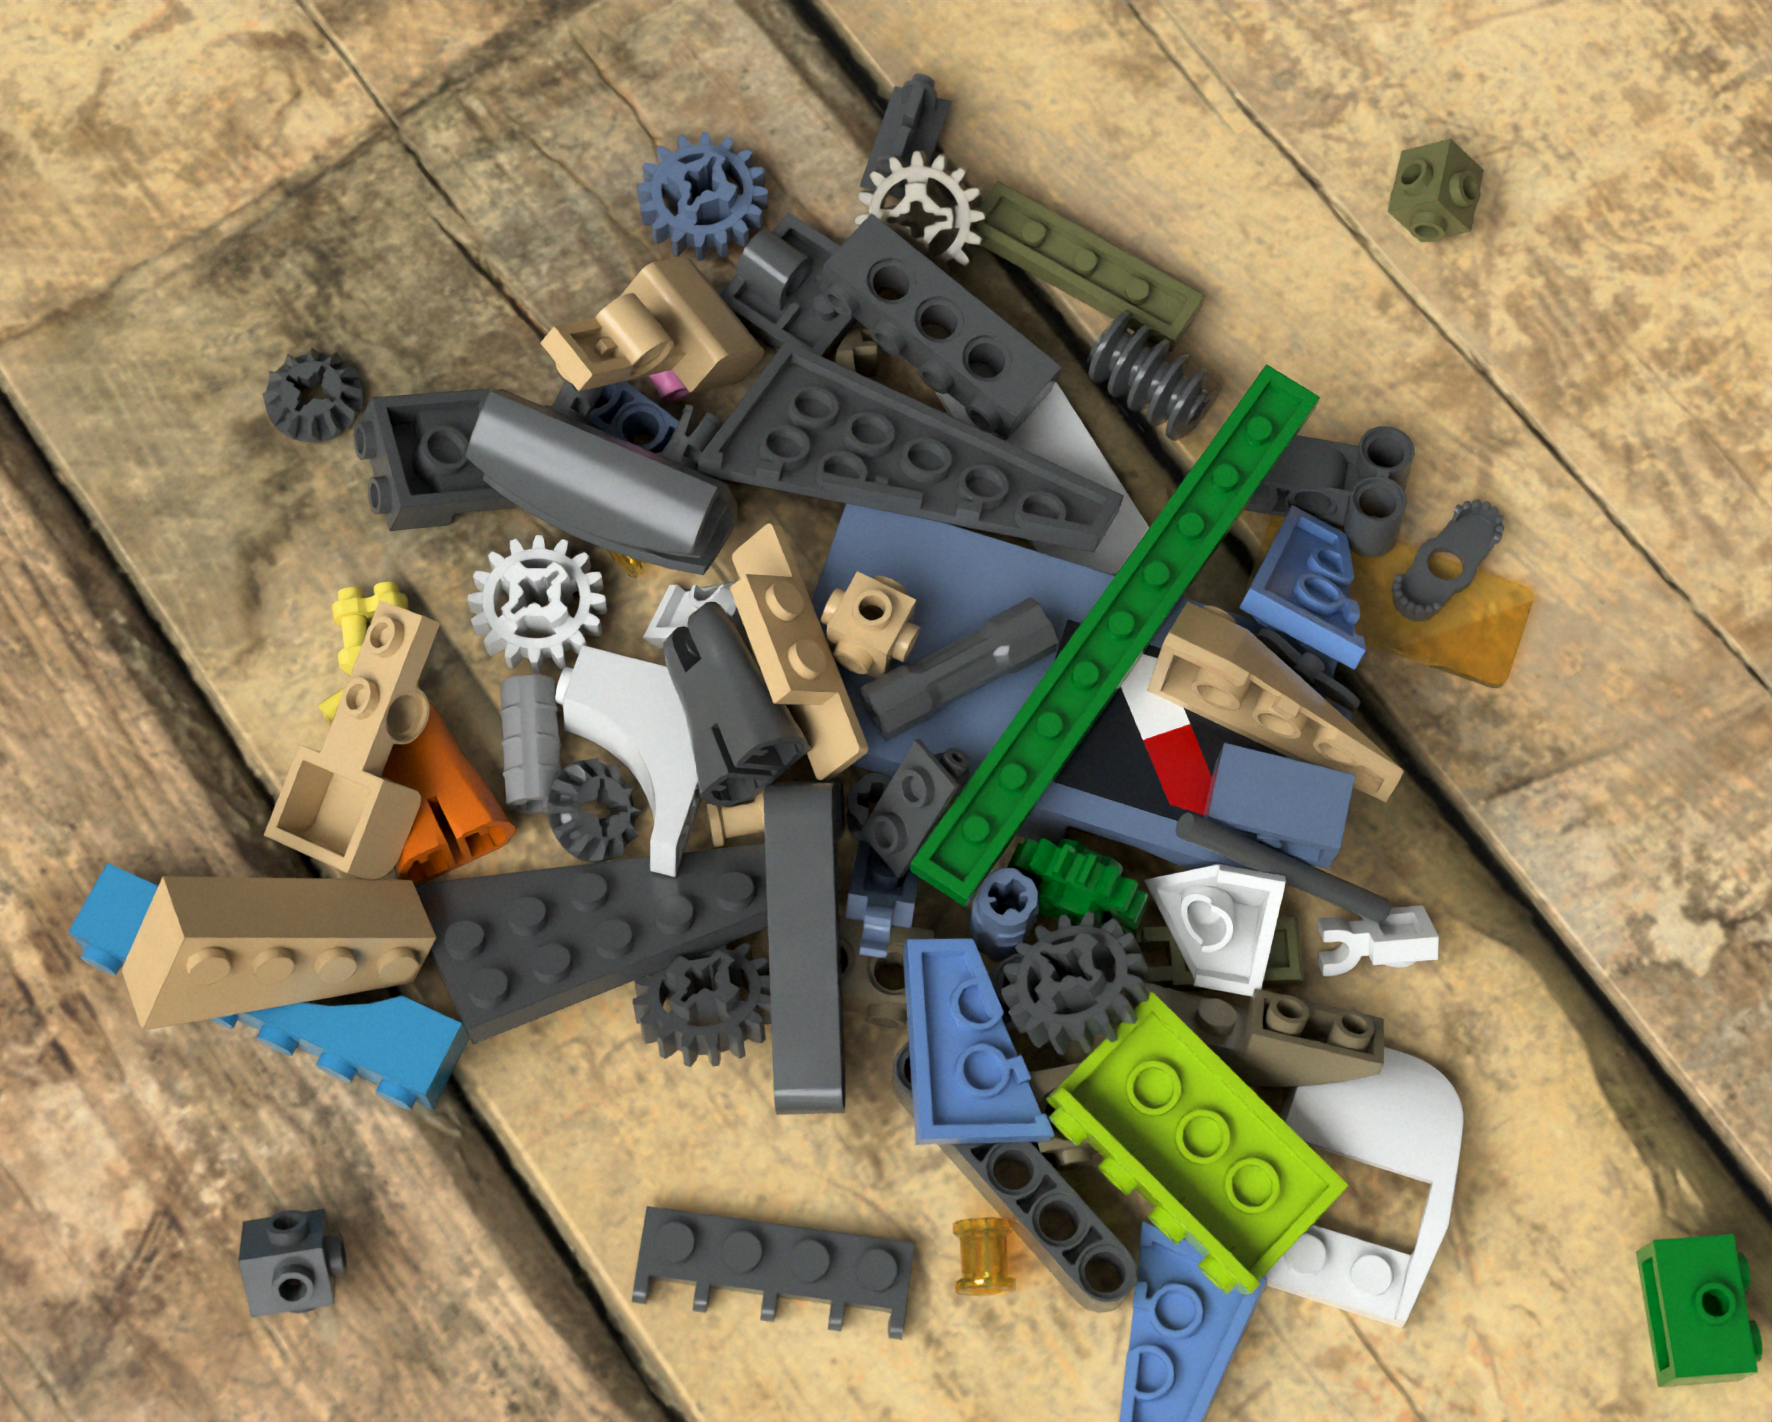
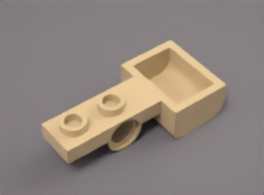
(658, 325)
(336, 797)

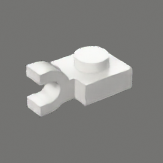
(1396, 942)

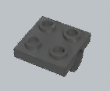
(780, 292)

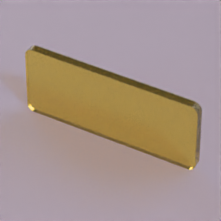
(1468, 637)

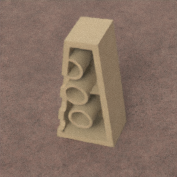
(270, 943)

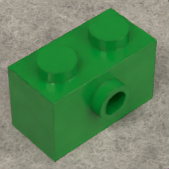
(1698, 1310)

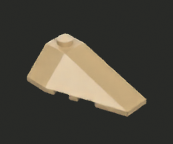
(1244, 686)

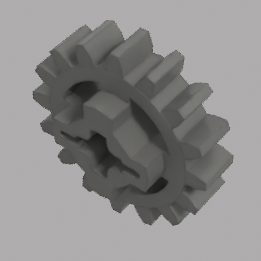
(1074, 983)
(705, 1004)

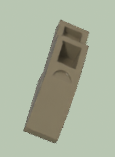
(1282, 1037)

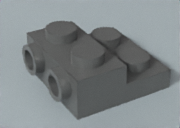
(420, 458)

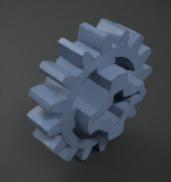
(716, 214)

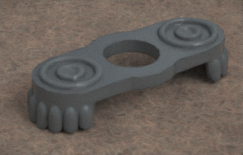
(1470, 538)

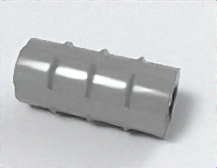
(529, 741)

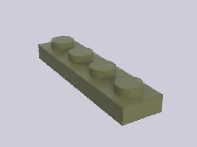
(1086, 265)

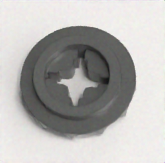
(320, 418)
(582, 831)

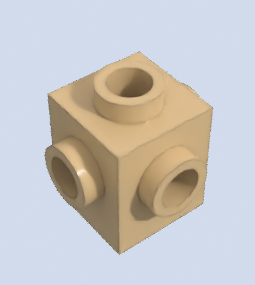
(870, 625)

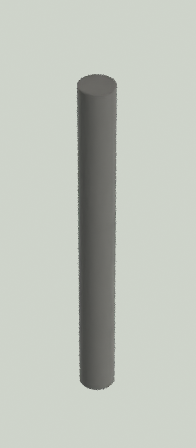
(1297, 873)

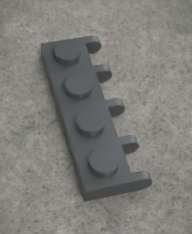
(774, 1264)

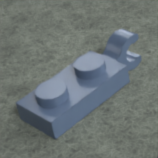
(879, 899)

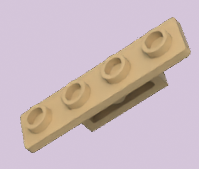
(795, 651)

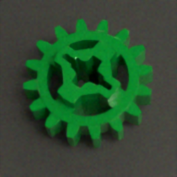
(1079, 882)

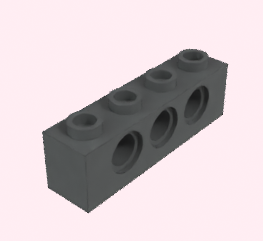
(879, 258)

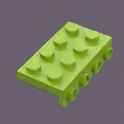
(1195, 1146)

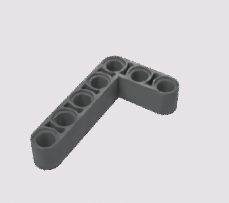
(804, 943)
(1043, 1193)

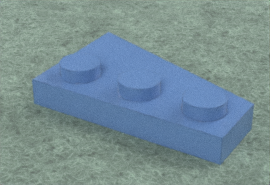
(1306, 588)
(961, 1056)
(1179, 1334)

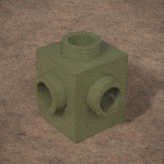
(1436, 191)

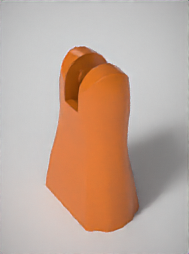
(457, 808)

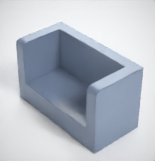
(1280, 803)

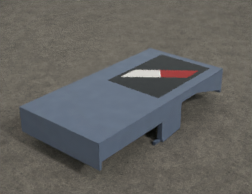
(1140, 758)

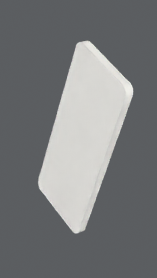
(1060, 437)

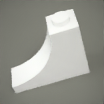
(640, 720)

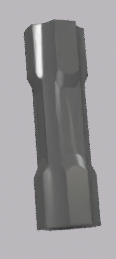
(919, 689)

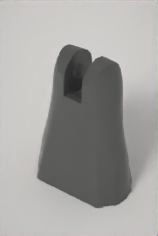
(732, 723)

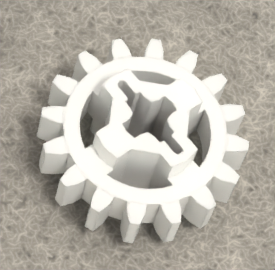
(540, 577)

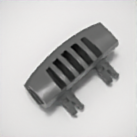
(602, 485)

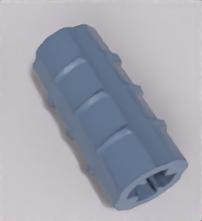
(1004, 913)

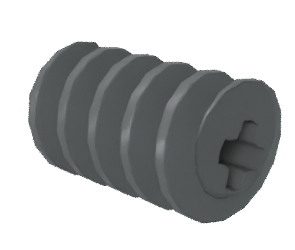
(1150, 377)

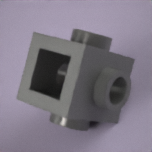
(290, 1262)

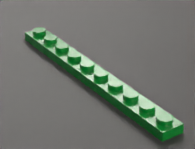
(1113, 637)

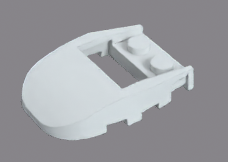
(1397, 1122)

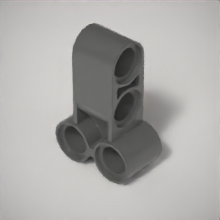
(1345, 486)

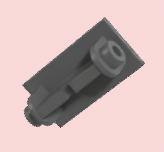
(909, 124)
(914, 803)

